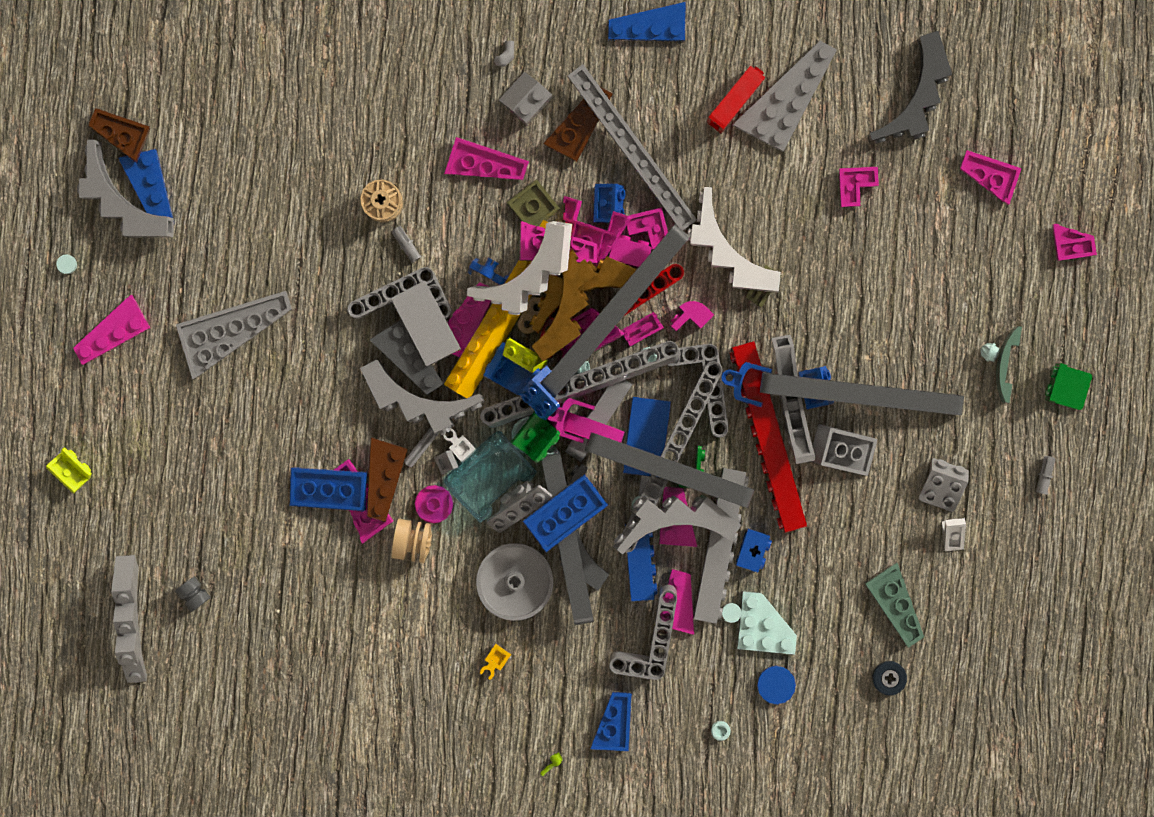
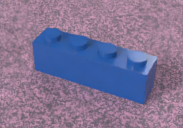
(642, 570)

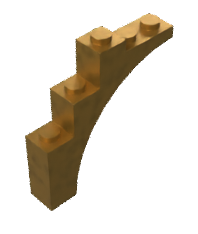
(611, 274)
(563, 329)

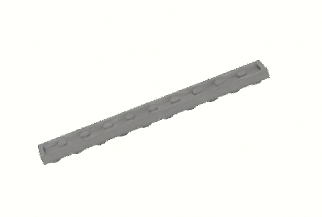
(631, 147)

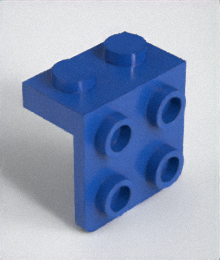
(506, 372)
(537, 396)

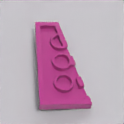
(477, 160)

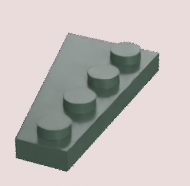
(893, 598)

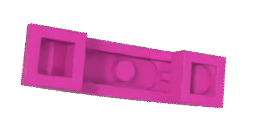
(583, 427)

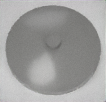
(514, 581)

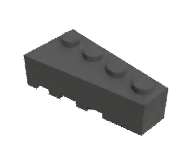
(401, 350)

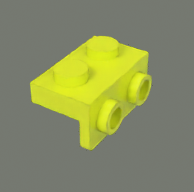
(523, 356)
(69, 470)

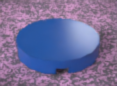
(776, 684)

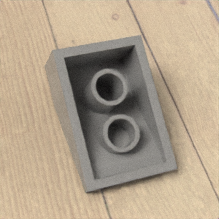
(843, 450)

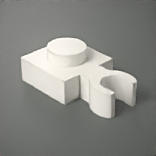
(461, 447)

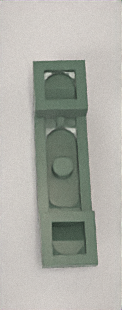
(1005, 389)

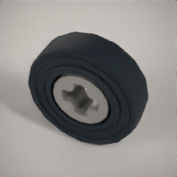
(882, 684)

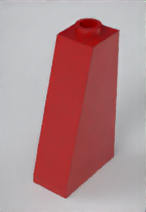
(736, 99)

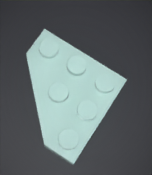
(763, 627)

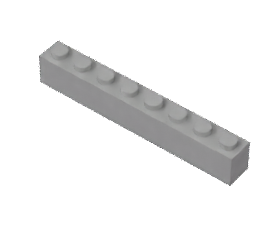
(717, 558)

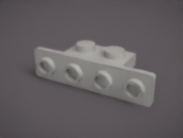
(518, 504)

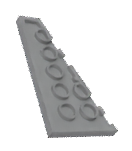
(782, 106)
(218, 334)

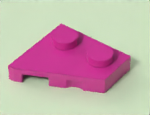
(1072, 243)

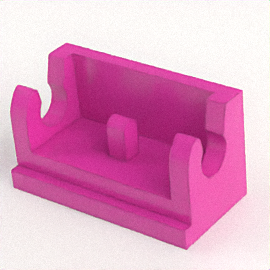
(642, 329)

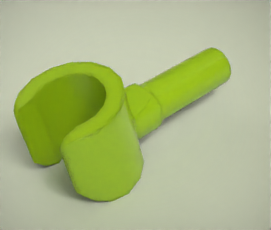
(556, 760)

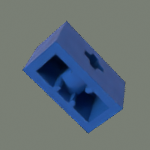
(749, 541)

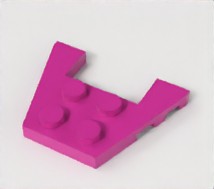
(604, 238)

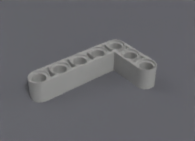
(381, 293)
(719, 399)
(661, 641)

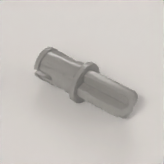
(406, 244)
(1045, 475)

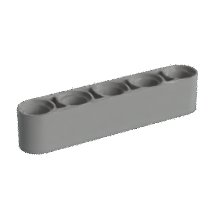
(602, 413)

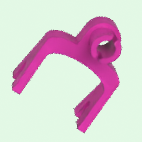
(561, 414)

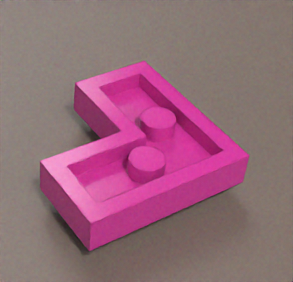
(850, 182)
(650, 221)

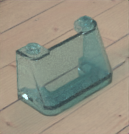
(488, 475)

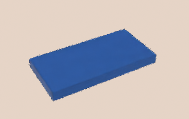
(647, 428)
(328, 489)
(565, 513)

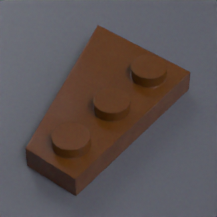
(120, 132)

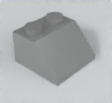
(526, 98)

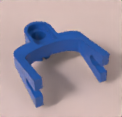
(487, 270)
(738, 379)

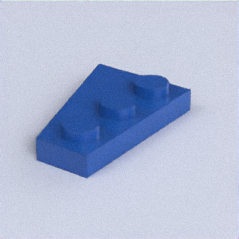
(615, 724)

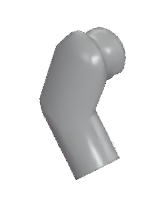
(507, 56)

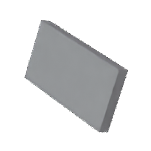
(425, 323)

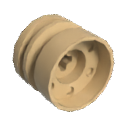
(391, 206)
(411, 541)

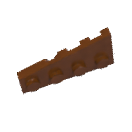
(575, 131)
(384, 471)

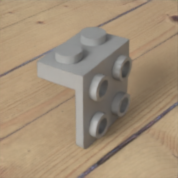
(944, 485)

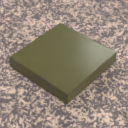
(533, 204)

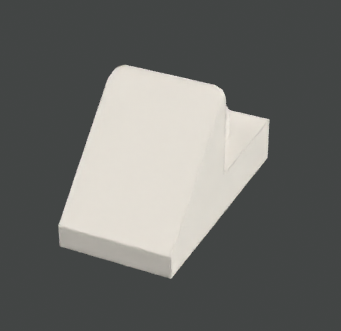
(953, 534)

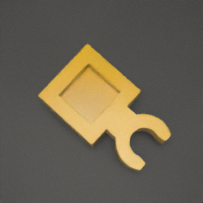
(496, 658)

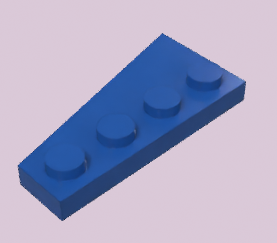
(651, 25)
(148, 182)

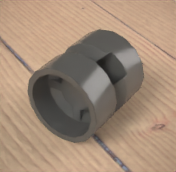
(192, 594)

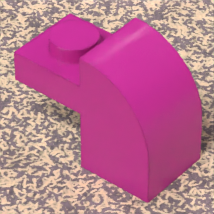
(692, 310)

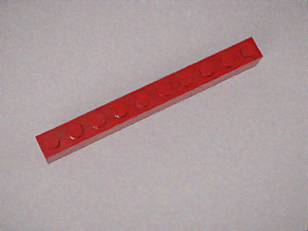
(770, 442)

